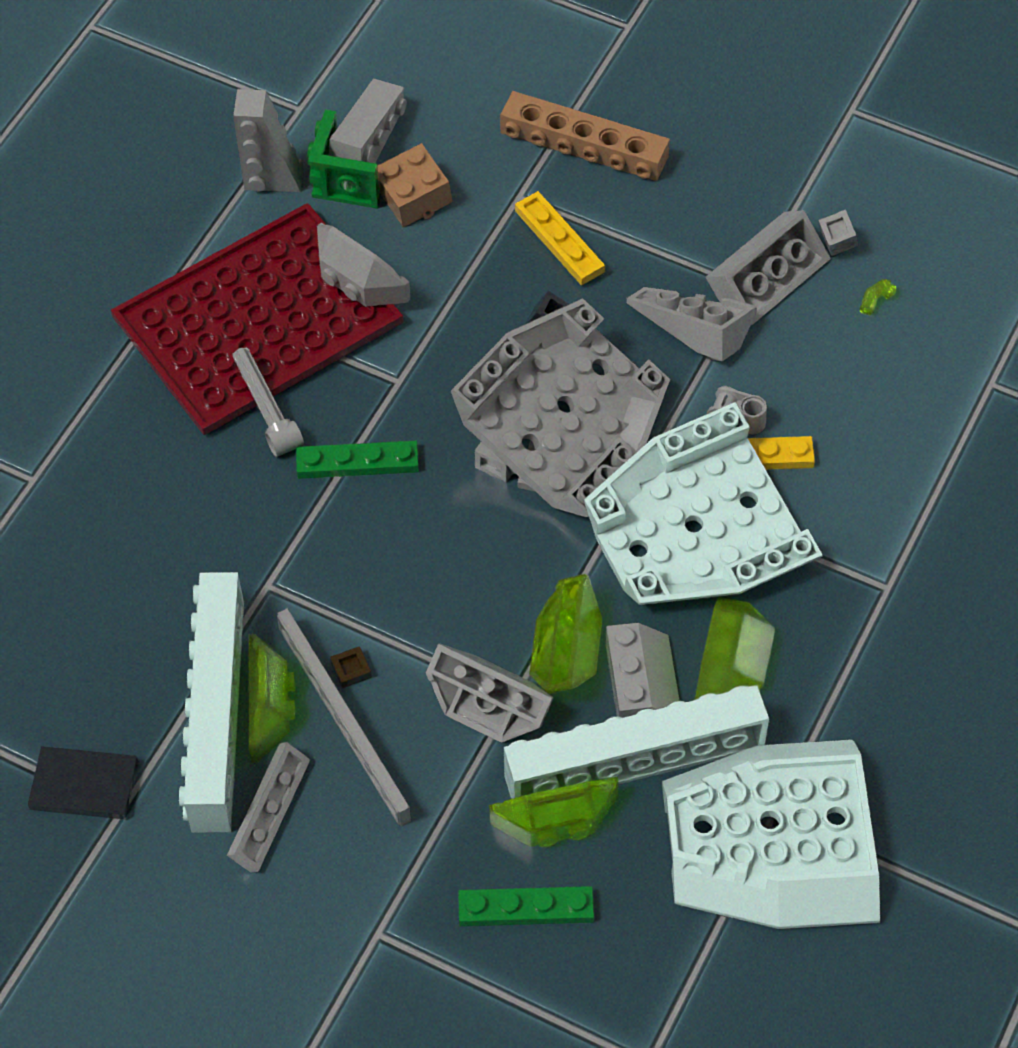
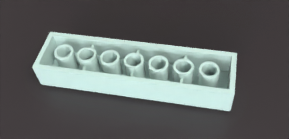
(213, 703)
(640, 744)

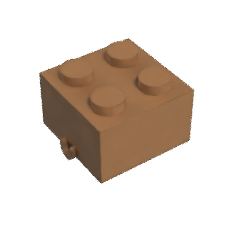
(413, 185)

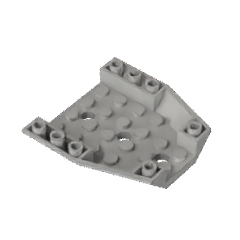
(548, 361)

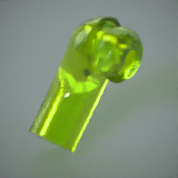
(874, 292)

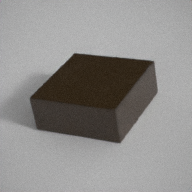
(350, 667)

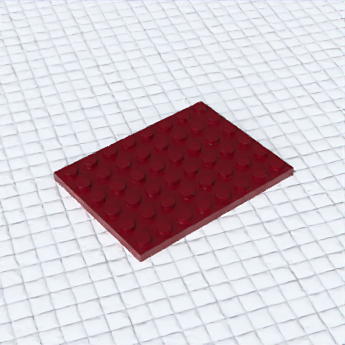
(253, 296)

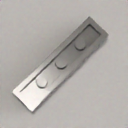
(268, 807)

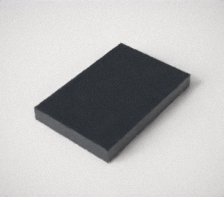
(83, 782)

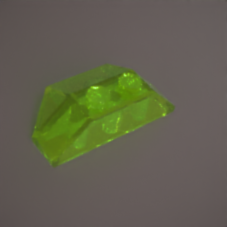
(567, 636)
(735, 648)
(268, 698)
(556, 813)

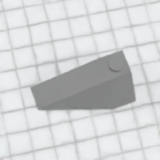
(703, 325)

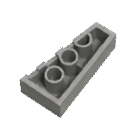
(369, 123)
(263, 148)

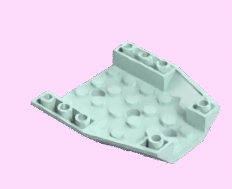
(700, 477)
(784, 875)

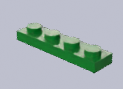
(357, 459)
(526, 906)

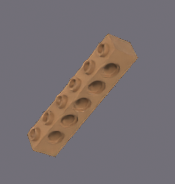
(584, 136)

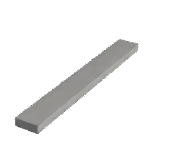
(344, 718)

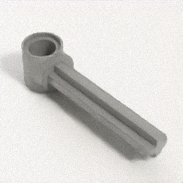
(281, 433)

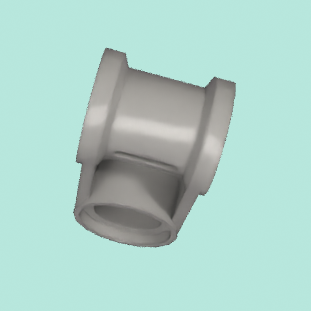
(747, 404)

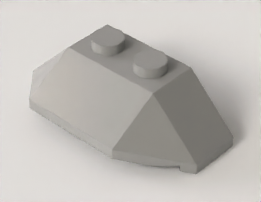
(358, 270)
(486, 695)

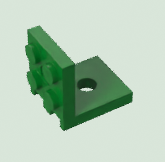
(332, 173)

